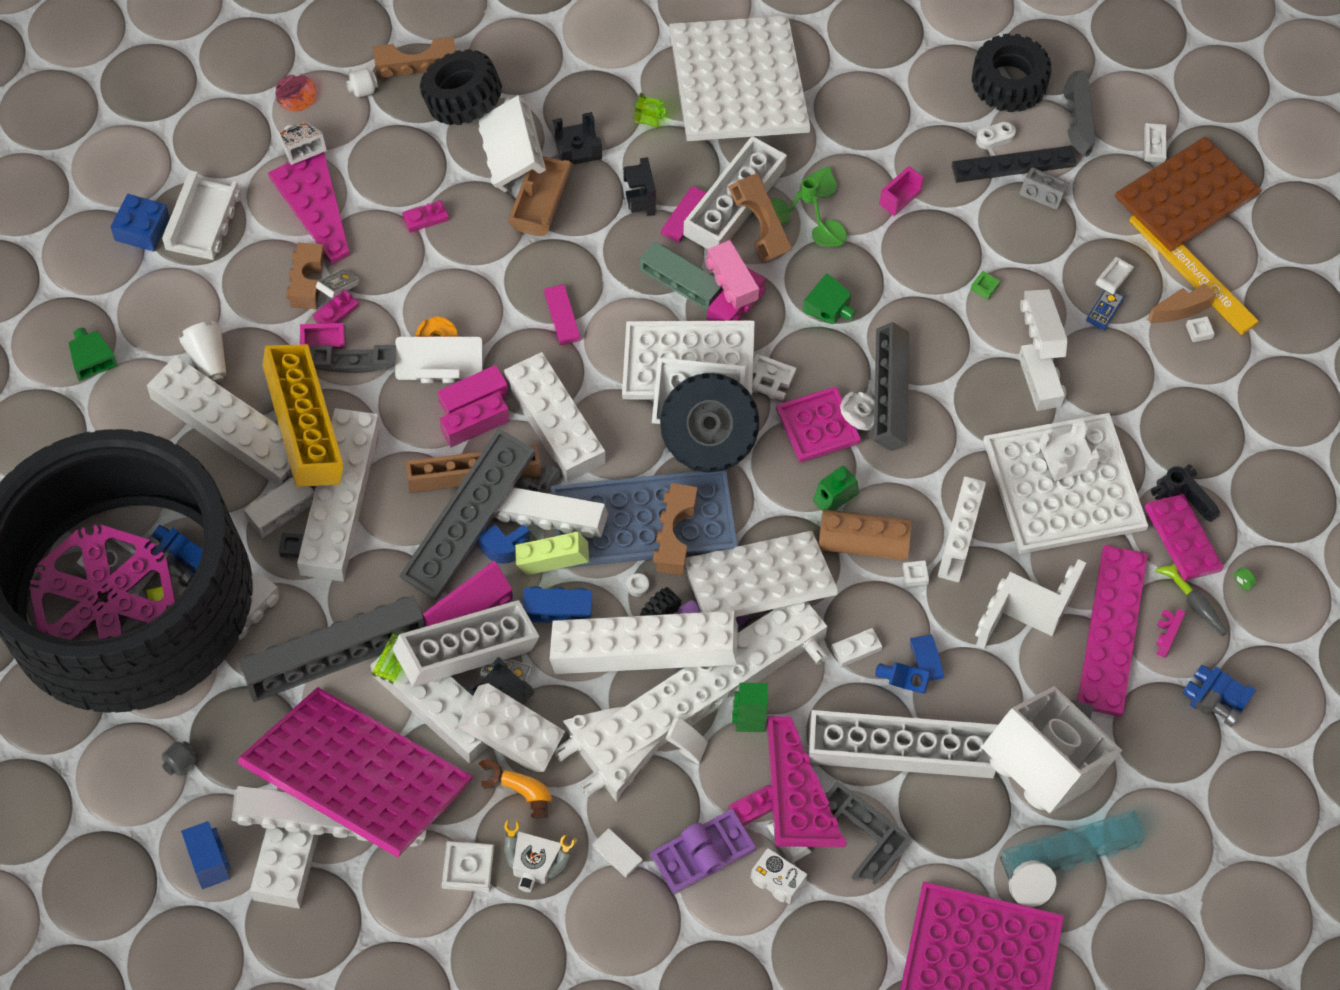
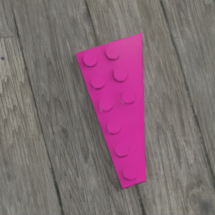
(312, 198)
(798, 799)

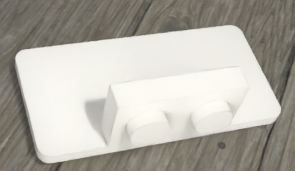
(437, 358)

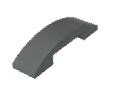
(353, 360)

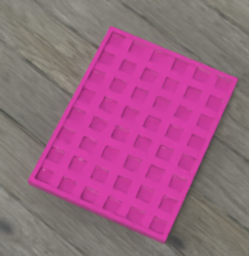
(356, 771)

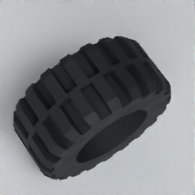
(1017, 53)
(461, 87)

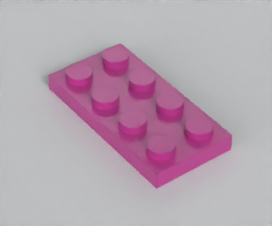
(1183, 537)

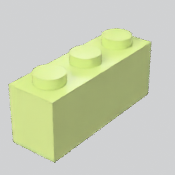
(552, 553)

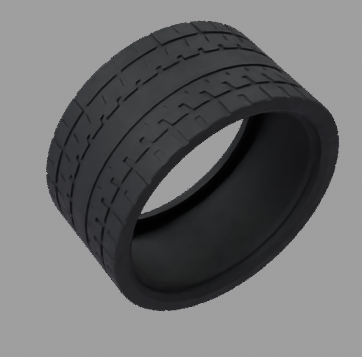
(174, 650)

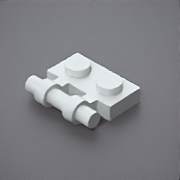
(773, 372)

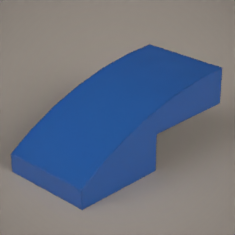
(927, 656)

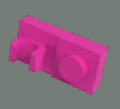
(425, 216)
(336, 309)
(1172, 624)
(753, 805)

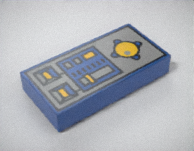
(1105, 309)

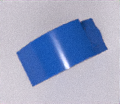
(501, 547)

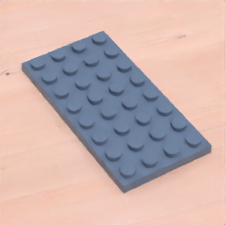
(636, 510)

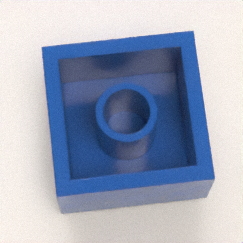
(140, 222)
(206, 854)

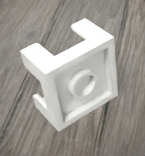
(1068, 452)

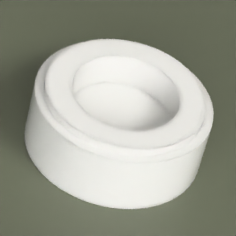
(638, 585)

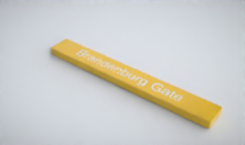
(1197, 275)

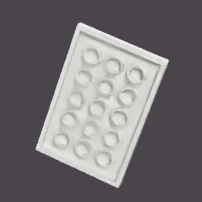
(683, 340)
(761, 575)

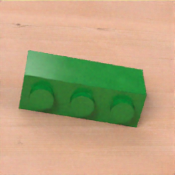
(750, 707)

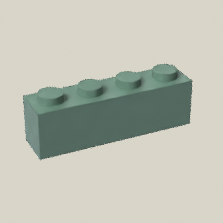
(680, 275)

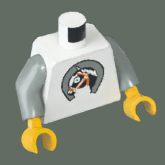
(535, 857)

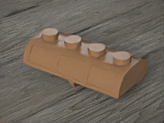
(540, 197)
(865, 534)

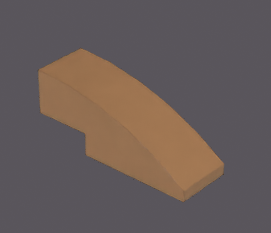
(1182, 305)

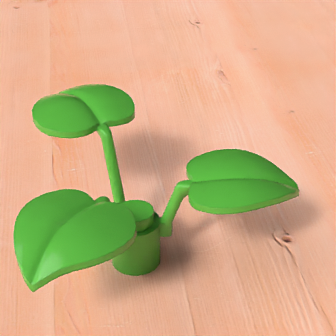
(822, 185)

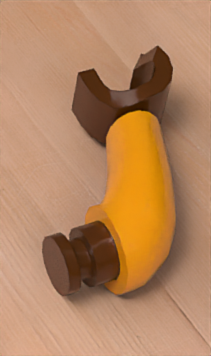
(532, 789)

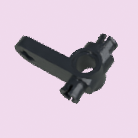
(1188, 487)

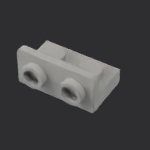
(1044, 188)

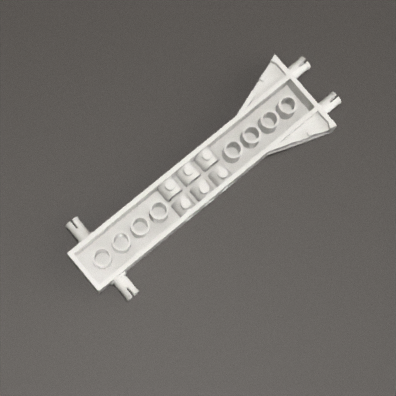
(625, 738)

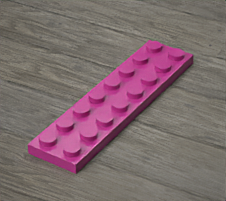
(1112, 630)

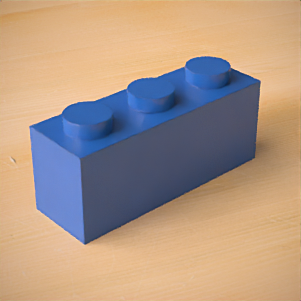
(557, 604)

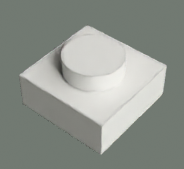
(1200, 329)
(915, 573)

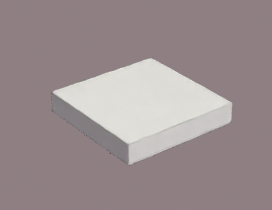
(468, 866)

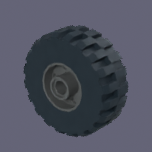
(705, 447)

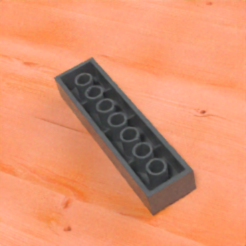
(328, 649)

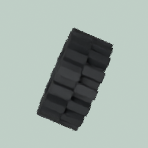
(662, 603)

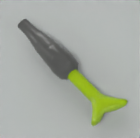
(1195, 599)

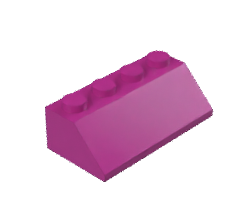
(479, 593)

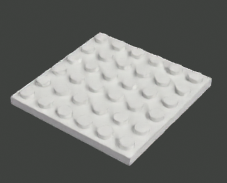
(1069, 509)

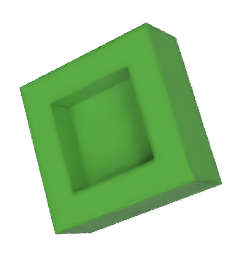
(985, 285)

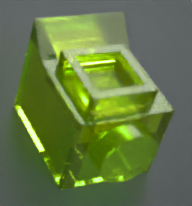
(649, 111)

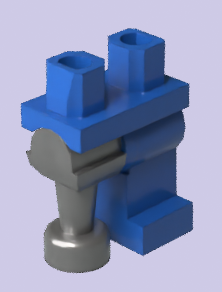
(177, 548)
(1218, 688)

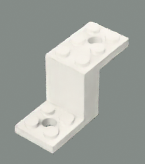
(1029, 603)

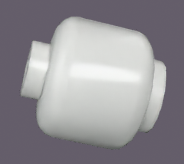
(362, 83)

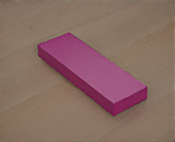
(674, 226)
(561, 314)

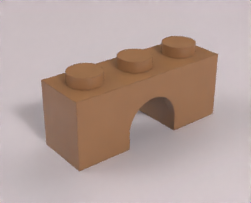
(307, 260)

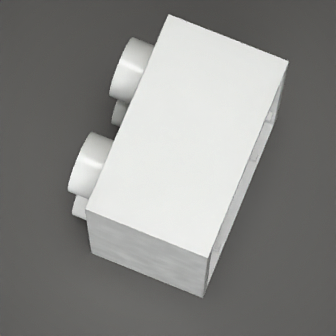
(1050, 750)

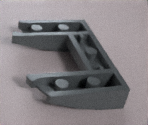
(890, 838)

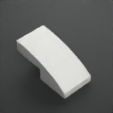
(687, 739)

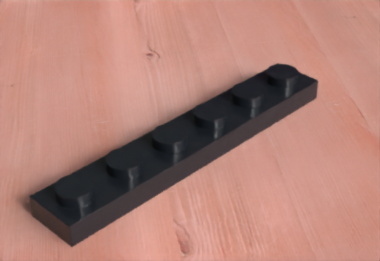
(1013, 163)

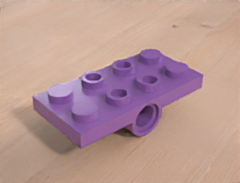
(702, 851)

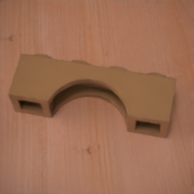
(395, 63)
(752, 194)
(680, 505)

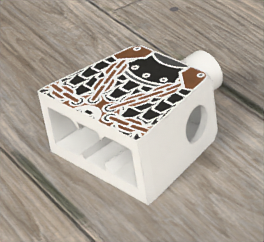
(301, 142)

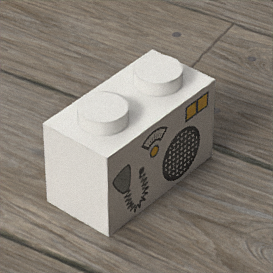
(778, 876)

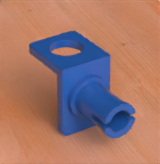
(902, 676)

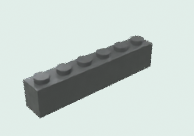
(891, 386)

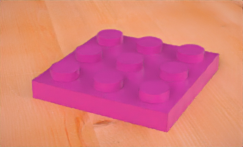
(817, 425)

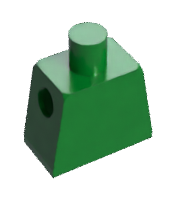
(829, 301)
(90, 354)
(838, 487)

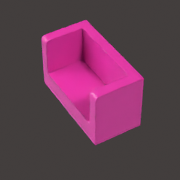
(901, 190)
(323, 335)

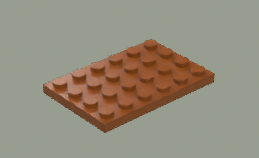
(1188, 193)

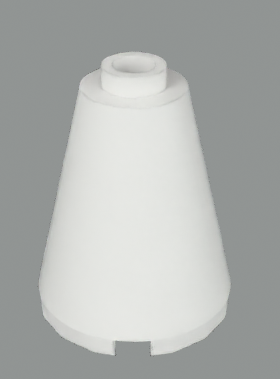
(206, 349)

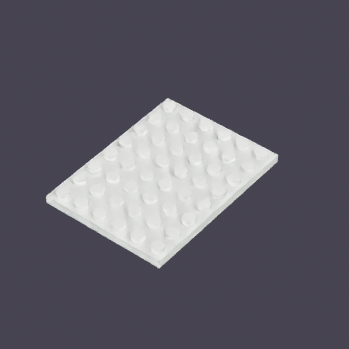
(738, 78)

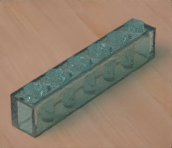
(1078, 844)

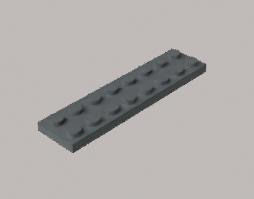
(467, 514)

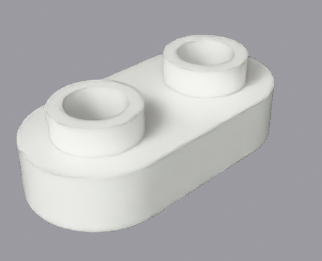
(997, 135)

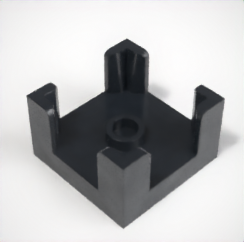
(577, 142)
(505, 681)

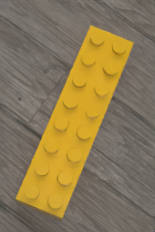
(302, 415)

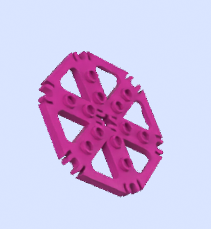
(99, 575)

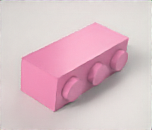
(732, 274)

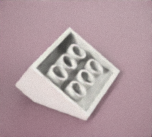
(674, 371)

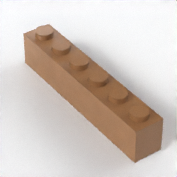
(451, 470)

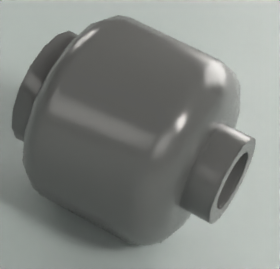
(179, 758)

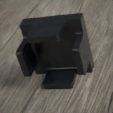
(645, 197)

